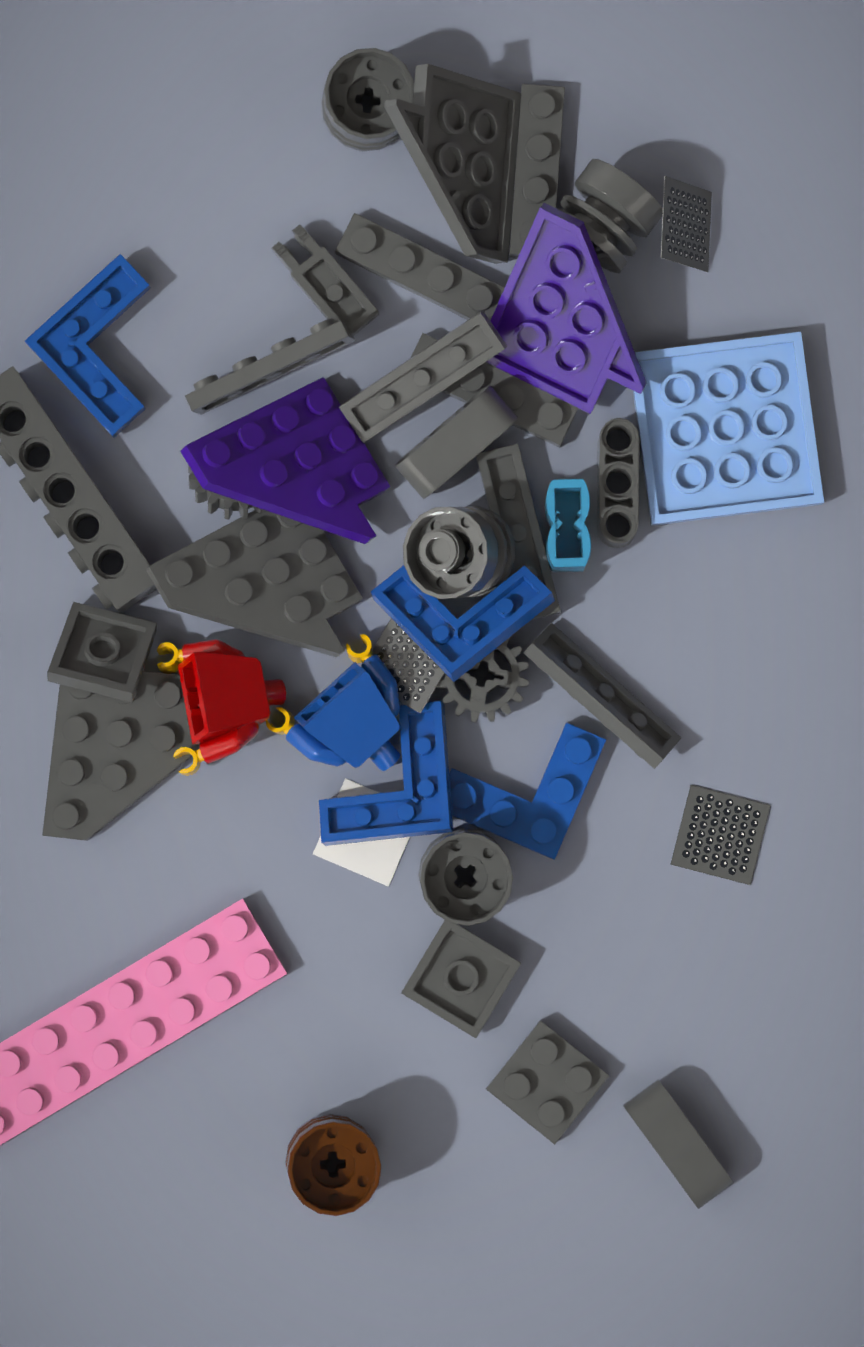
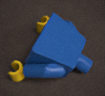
(350, 716)

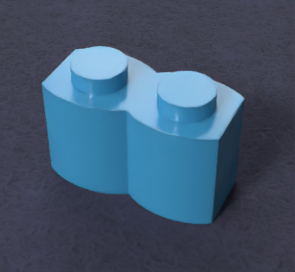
(566, 512)

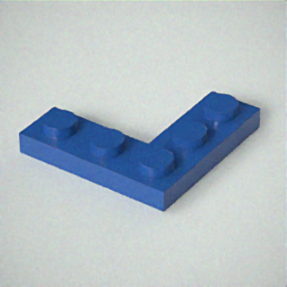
(65, 340)
(464, 641)
(417, 810)
(546, 819)

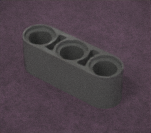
(456, 441)
(623, 462)
(678, 1144)

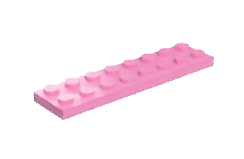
(133, 1016)

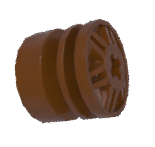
(354, 1179)

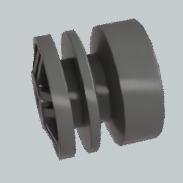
(362, 74)
(610, 209)
(489, 557)
(466, 902)

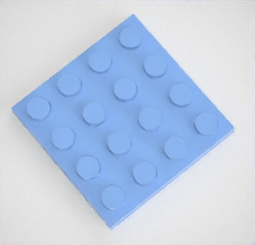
(727, 429)

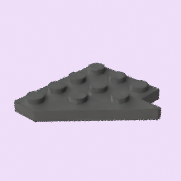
(466, 152)
(262, 579)
(112, 753)

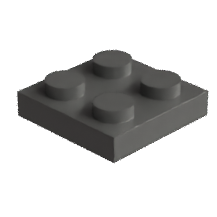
(102, 652)
(461, 978)
(547, 1082)

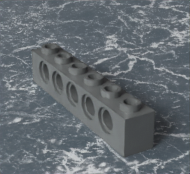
(132, 581)

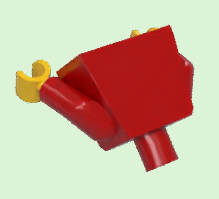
(221, 697)

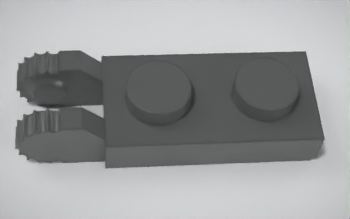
(327, 283)

